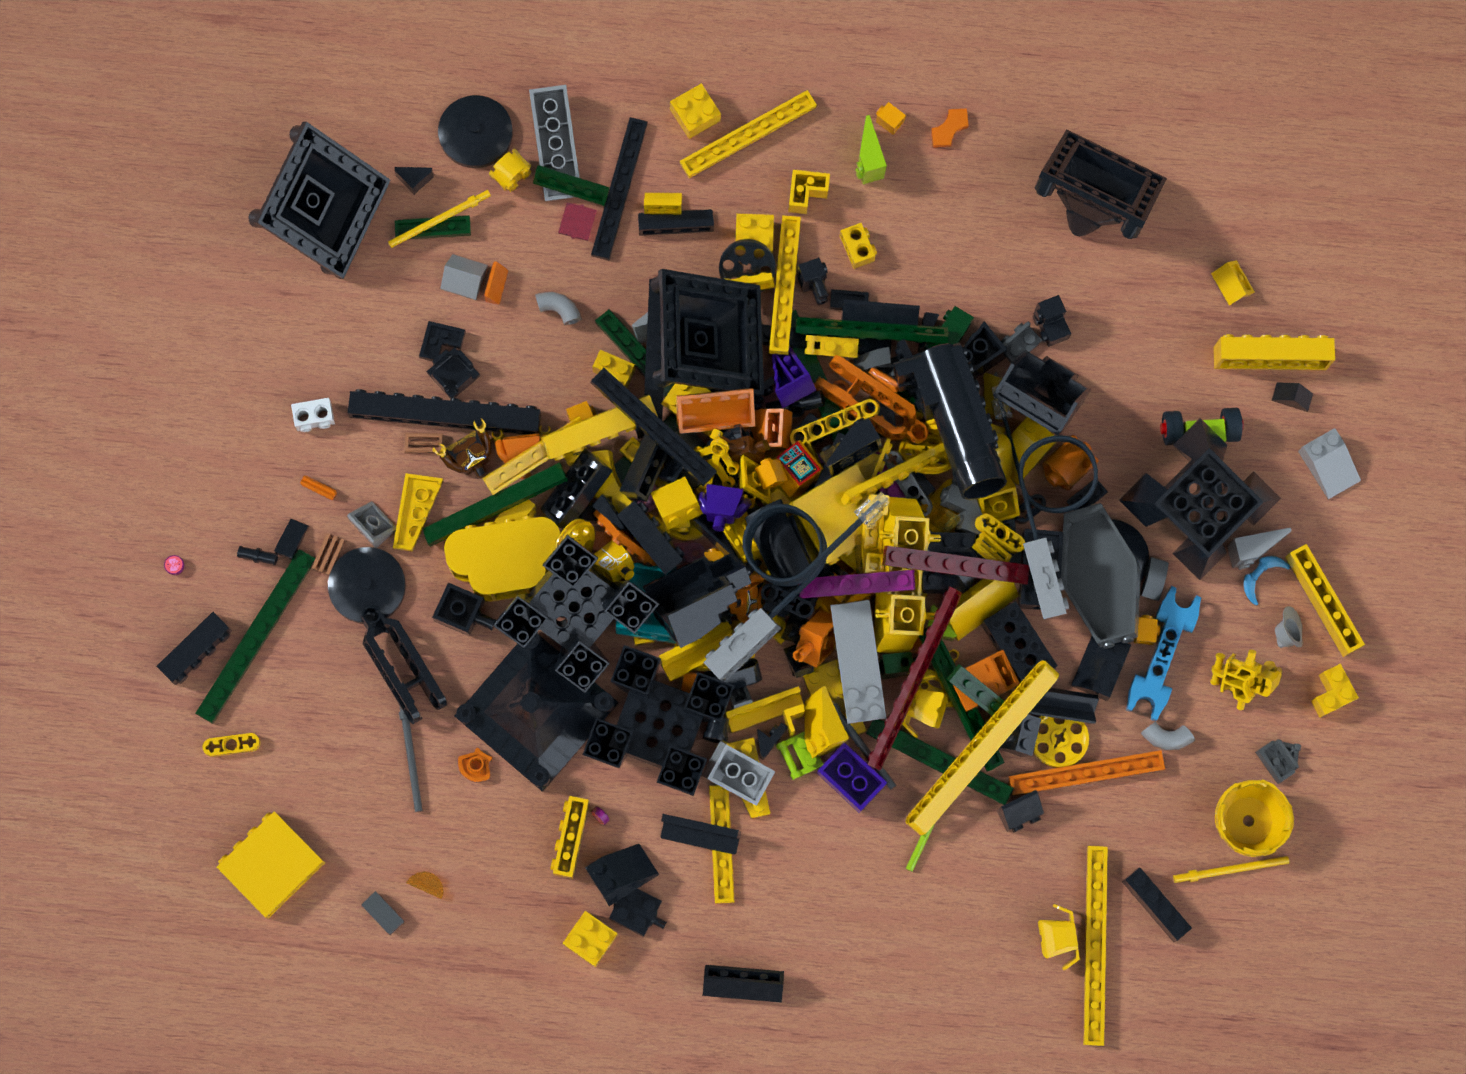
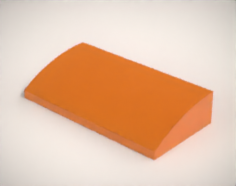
(715, 410)

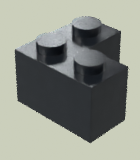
(1051, 321)

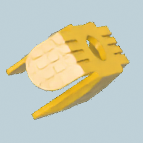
(927, 708)
(1059, 937)

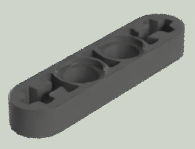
(910, 481)

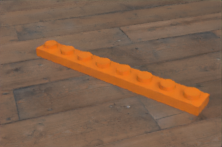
(1087, 773)

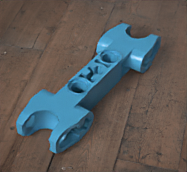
(1152, 687)

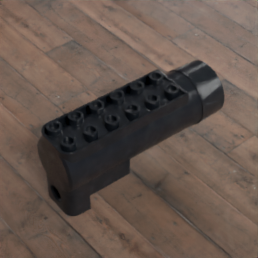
(952, 399)

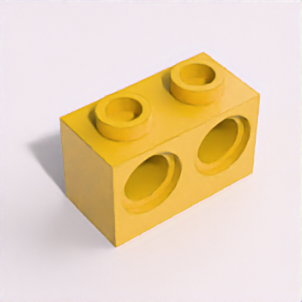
(854, 246)

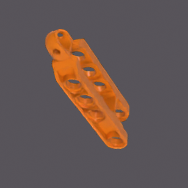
(910, 429)

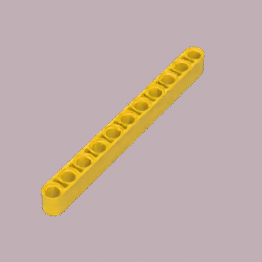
(982, 747)

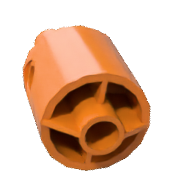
(1067, 465)

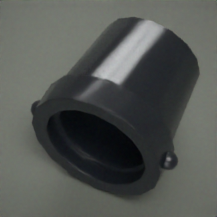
(717, 732)

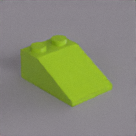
(871, 161)

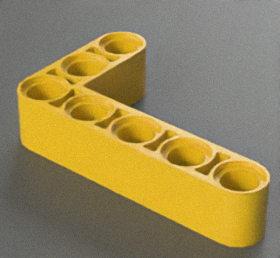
(827, 429)

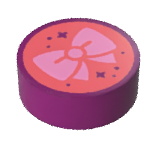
(174, 565)
(600, 815)

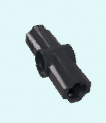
(809, 402)

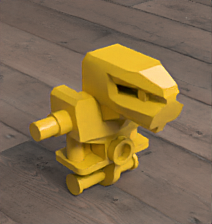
(1246, 677)

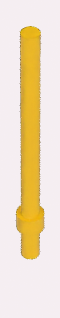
(472, 202)
(1194, 875)

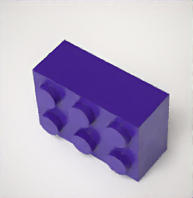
(851, 777)

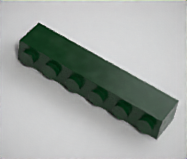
(957, 323)

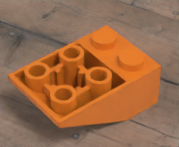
(774, 427)
(993, 672)

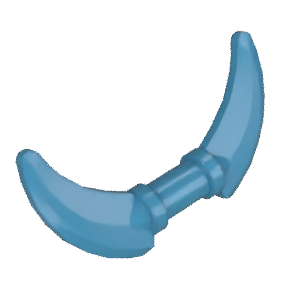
(1264, 564)

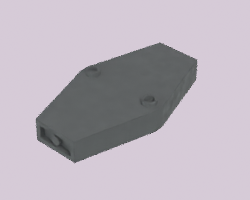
(1100, 575)

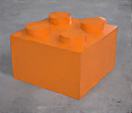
(816, 639)

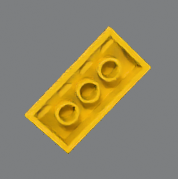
(979, 604)

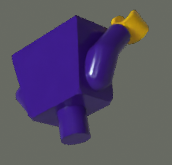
(723, 504)

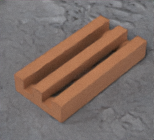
(422, 443)
(318, 558)

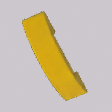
(872, 544)

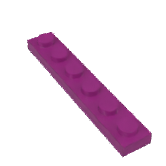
(860, 584)

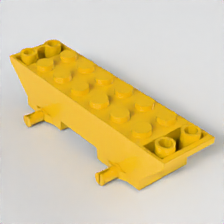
(902, 614)

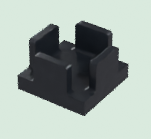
(453, 372)

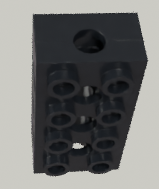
(1027, 592)
(1022, 632)

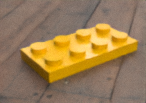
(829, 676)

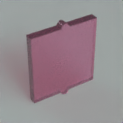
(577, 221)

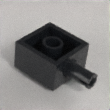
(461, 610)

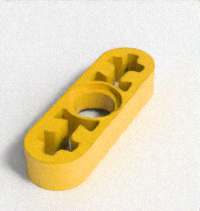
(1008, 533)
(245, 738)

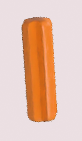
(884, 379)
(318, 487)

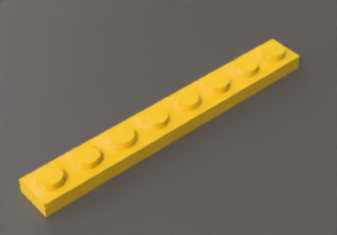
(748, 134)
(785, 285)
(888, 477)

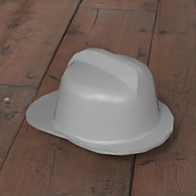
(1289, 630)

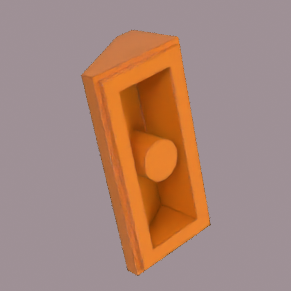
(496, 283)

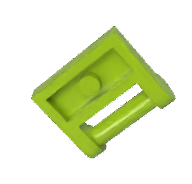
(804, 756)

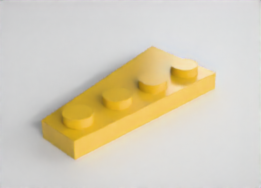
(415, 505)
(749, 748)

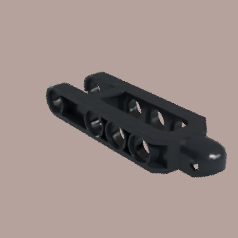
(378, 624)

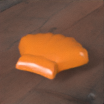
(475, 766)

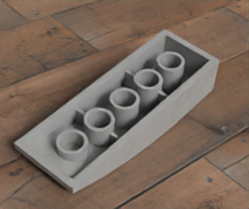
(554, 133)
(858, 661)

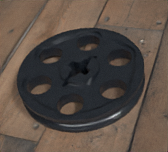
(747, 258)

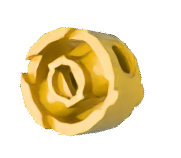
(510, 170)

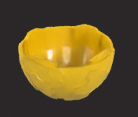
(1270, 814)

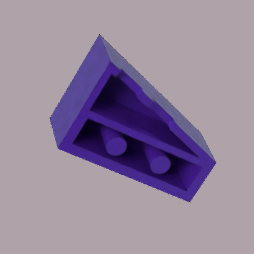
(791, 378)

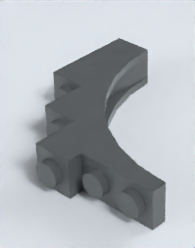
(968, 512)

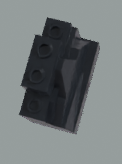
(1042, 391)
(696, 596)

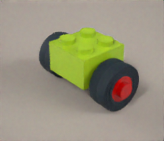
(1228, 427)

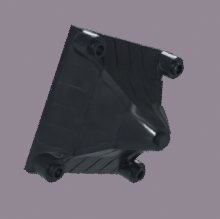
(1099, 186)
(321, 200)
(709, 332)
(534, 712)

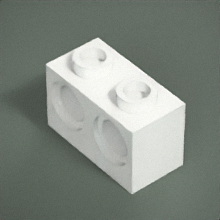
(312, 409)

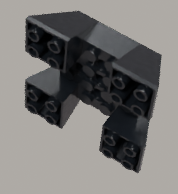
(1205, 534)
(570, 571)
(637, 676)

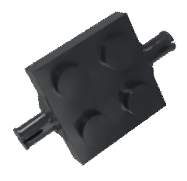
(637, 912)

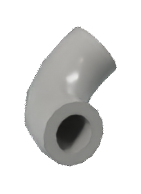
(560, 304)
(1168, 739)

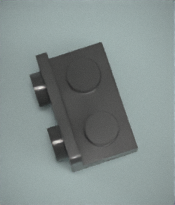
(1021, 340)

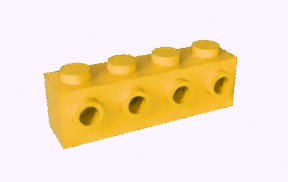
(734, 534)
(571, 836)

